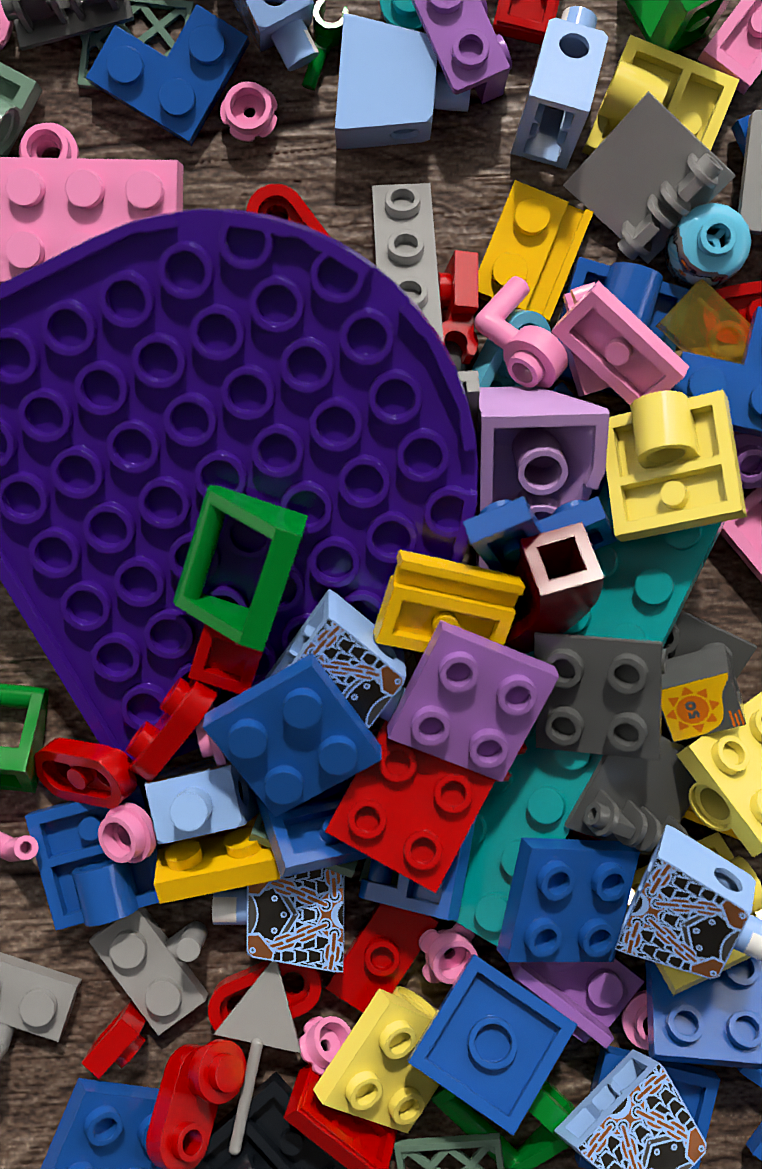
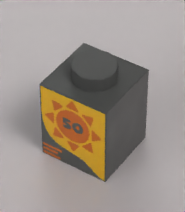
(701, 694)

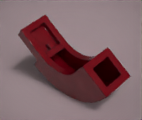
(559, 583)

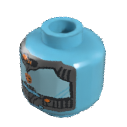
(708, 245)

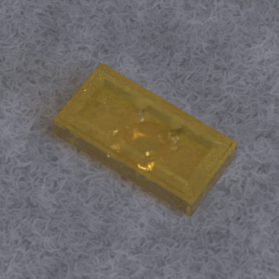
(706, 325)

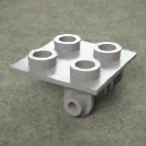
(647, 178)

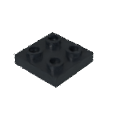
(268, 1137)

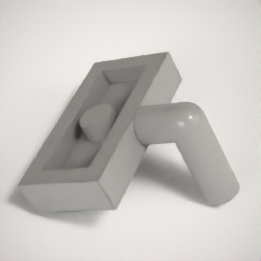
(153, 966)
(33, 1000)

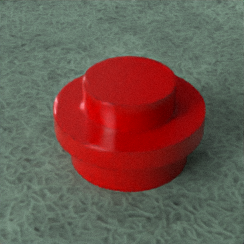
(217, 1071)

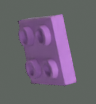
(471, 701)

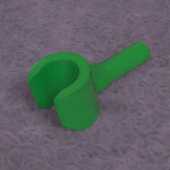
(325, 36)

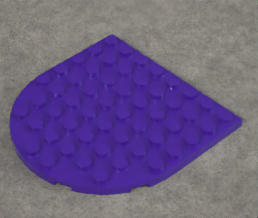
(229, 362)

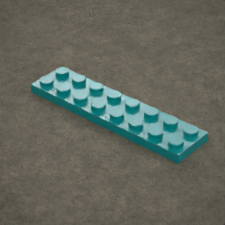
(639, 601)

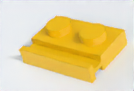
(535, 242)
(444, 590)
(212, 864)

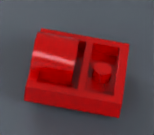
(410, 811)

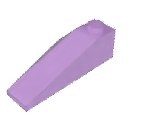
(538, 448)

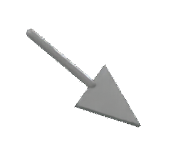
(261, 1019)

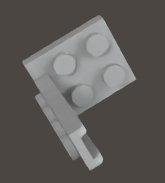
(408, 256)

